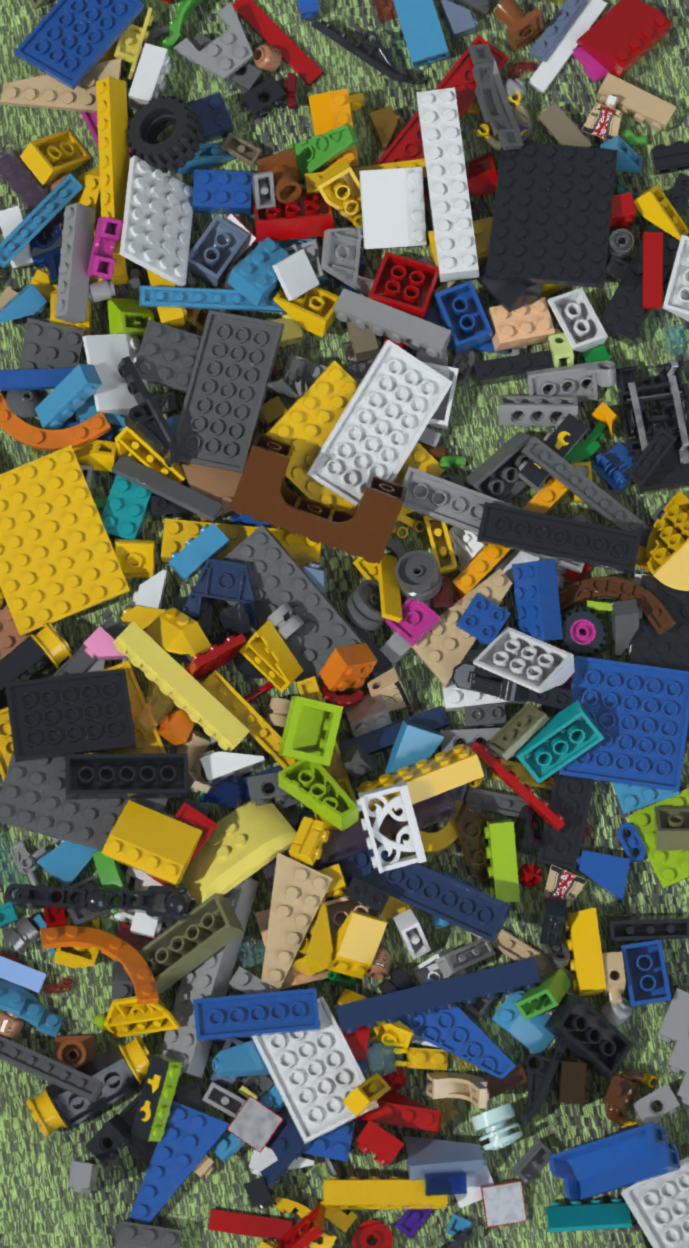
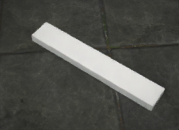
(549, 70)

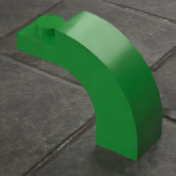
(588, 448)

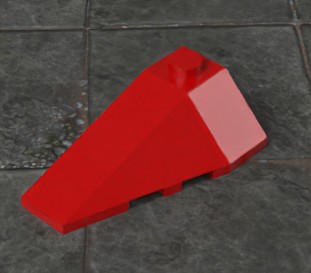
(481, 176)

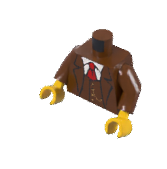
(621, 1094)

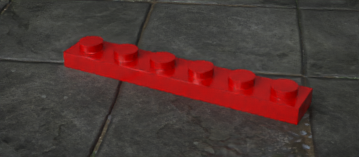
(523, 791)

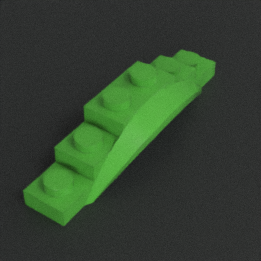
(183, 10)

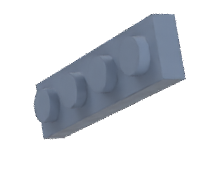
(557, 29)

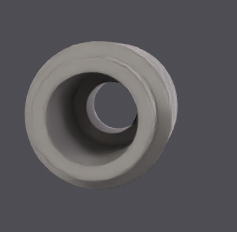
(101, 290)

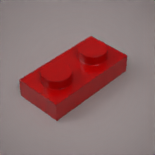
(55, 917)

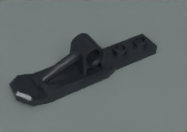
(374, 54)
(151, 419)
(477, 679)
(539, 1080)

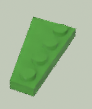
(322, 149)

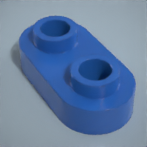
(631, 842)

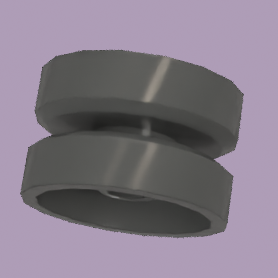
(418, 575)
(364, 606)

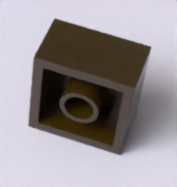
(572, 1083)

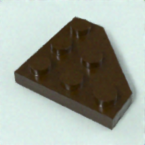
(470, 829)

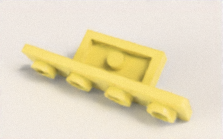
(130, 43)

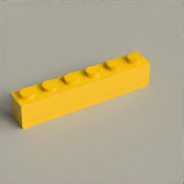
(378, 1194)

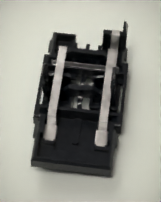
(674, 396)

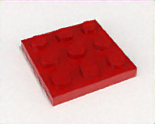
(216, 657)

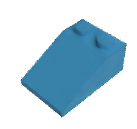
(528, 1032)

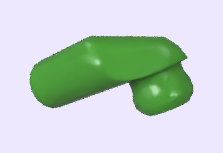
(454, 460)

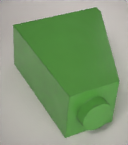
(546, 995)

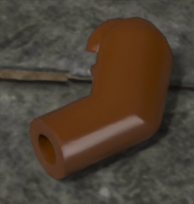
(437, 452)

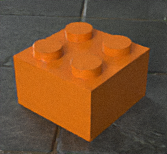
(348, 667)

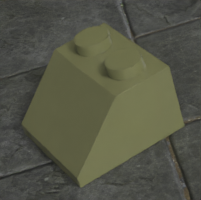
(671, 827)

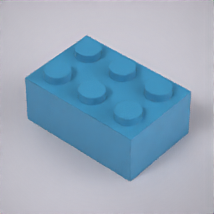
(255, 275)

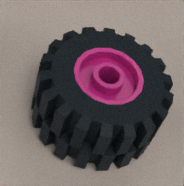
(582, 633)

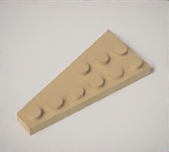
(51, 94)
(446, 643)
(293, 905)

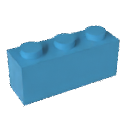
(197, 551)

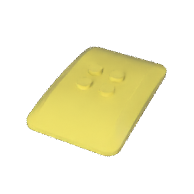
(237, 849)

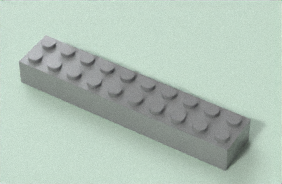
(206, 981)

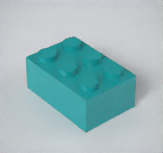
(126, 509)

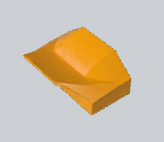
(605, 416)

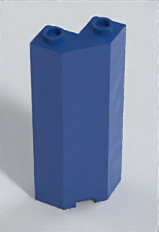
(615, 1161)

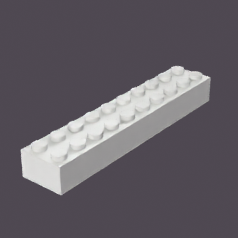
(447, 185)

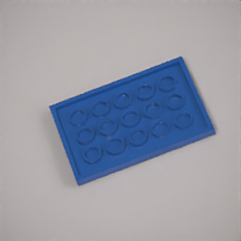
(76, 37)

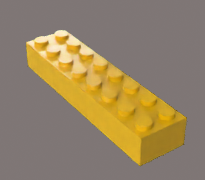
(178, 532)

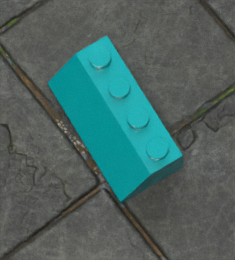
(559, 742)
(587, 1217)

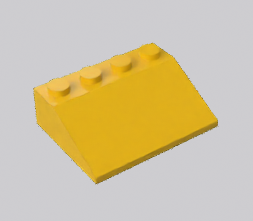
(152, 843)

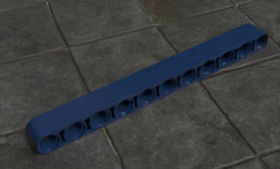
(376, 740)

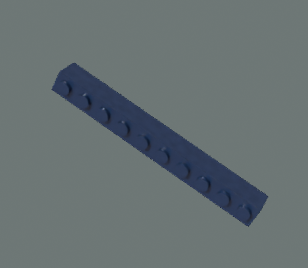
(438, 994)

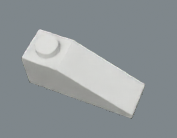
(267, 1157)

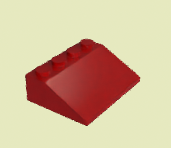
(625, 35)
(295, 220)

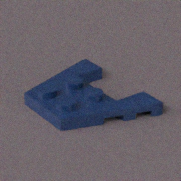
(226, 582)
(286, 1145)

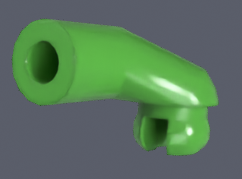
(631, 139)

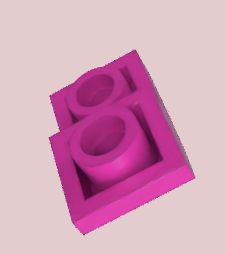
(592, 67)

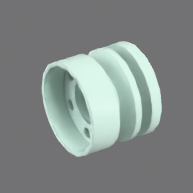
(497, 1127)

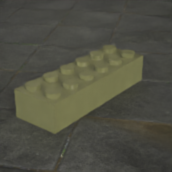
(191, 941)

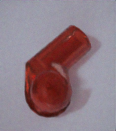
(518, 68)
(58, 988)

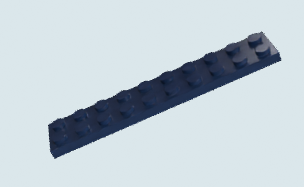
(432, 893)

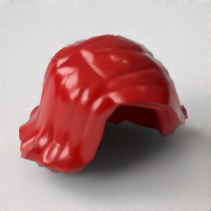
(341, 698)

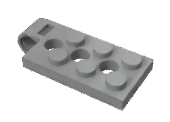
(599, 372)

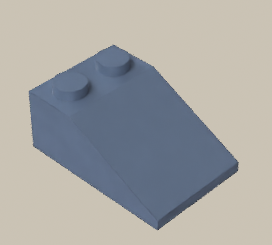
(216, 251)

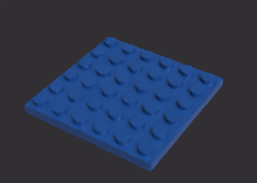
(641, 718)

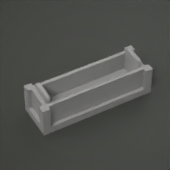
(465, 957)

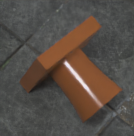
(521, 27)
(284, 174)
(83, 1045)

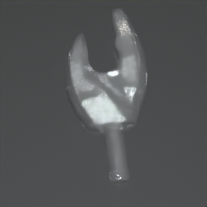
(386, 39)

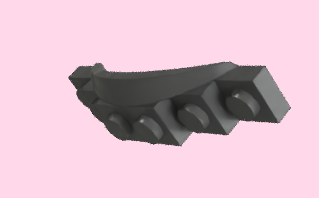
(493, 98)

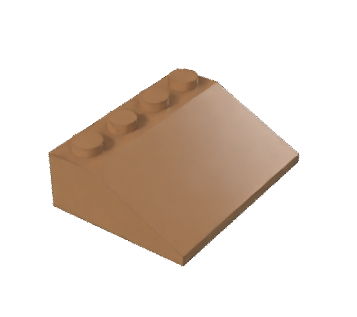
(213, 483)

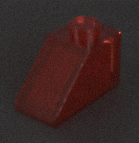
(445, 595)

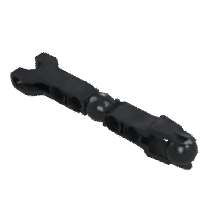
(99, 899)

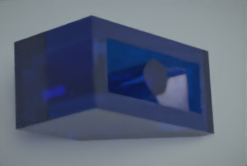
(227, 792)

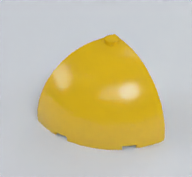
(669, 545)

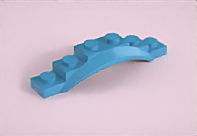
(26, 1006)

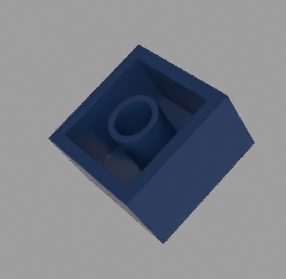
(213, 116)

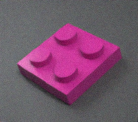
(416, 621)

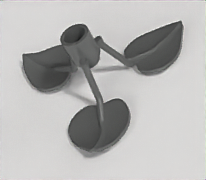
(295, 374)

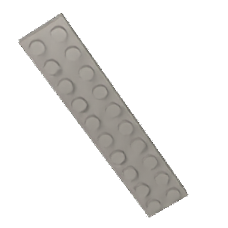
(456, 505)

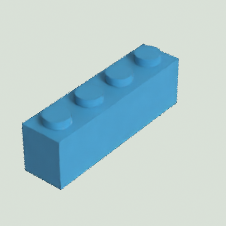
(68, 396)

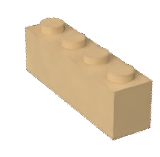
(637, 103)

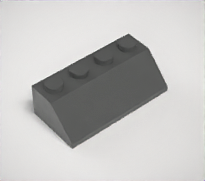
(500, 472)

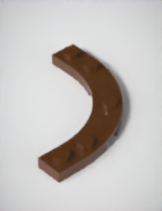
(620, 589)

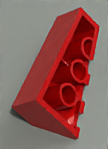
(404, 1112)

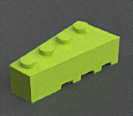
(319, 792)

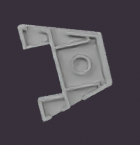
(223, 54)
(342, 257)

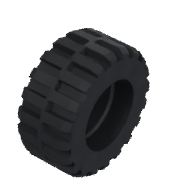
(156, 117)

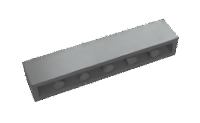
(74, 263)
(392, 323)

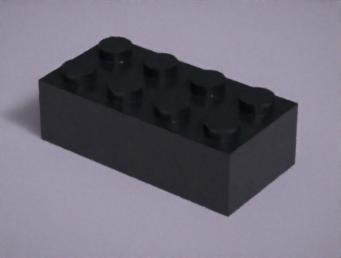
(588, 1035)

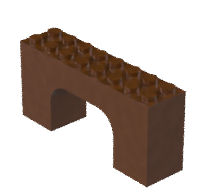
(357, 531)

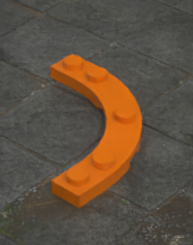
(51, 439)
(111, 946)

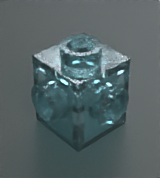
(251, 953)

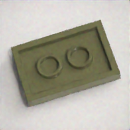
(517, 732)

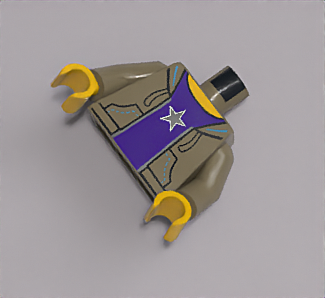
(522, 118)

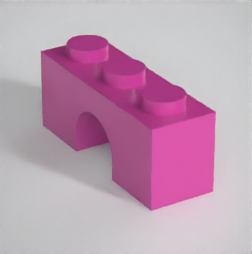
(101, 260)

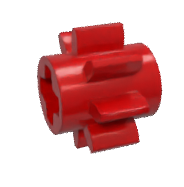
(529, 875)
(395, 1079)

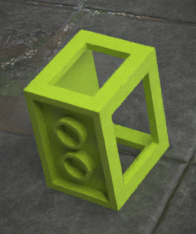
(310, 729)

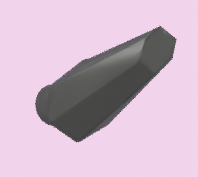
(157, 31)

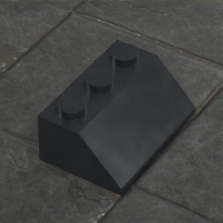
(510, 293)

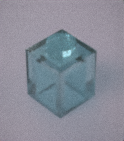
(674, 339)
(380, 1059)

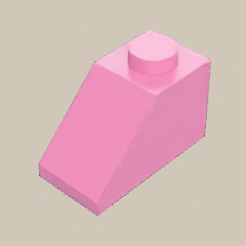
(101, 646)

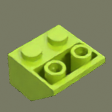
(127, 316)

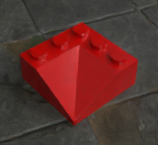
(405, 284)

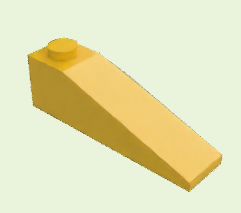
(342, 191)
(77, 956)
(390, 1034)

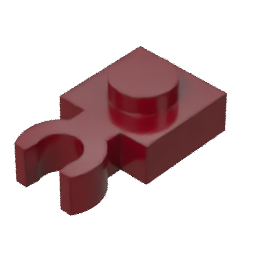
(290, 86)

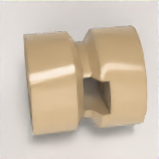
(279, 709)

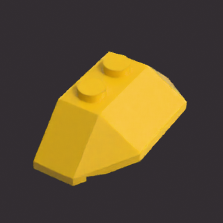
(90, 193)
(141, 449)
(178, 633)
(131, 1019)

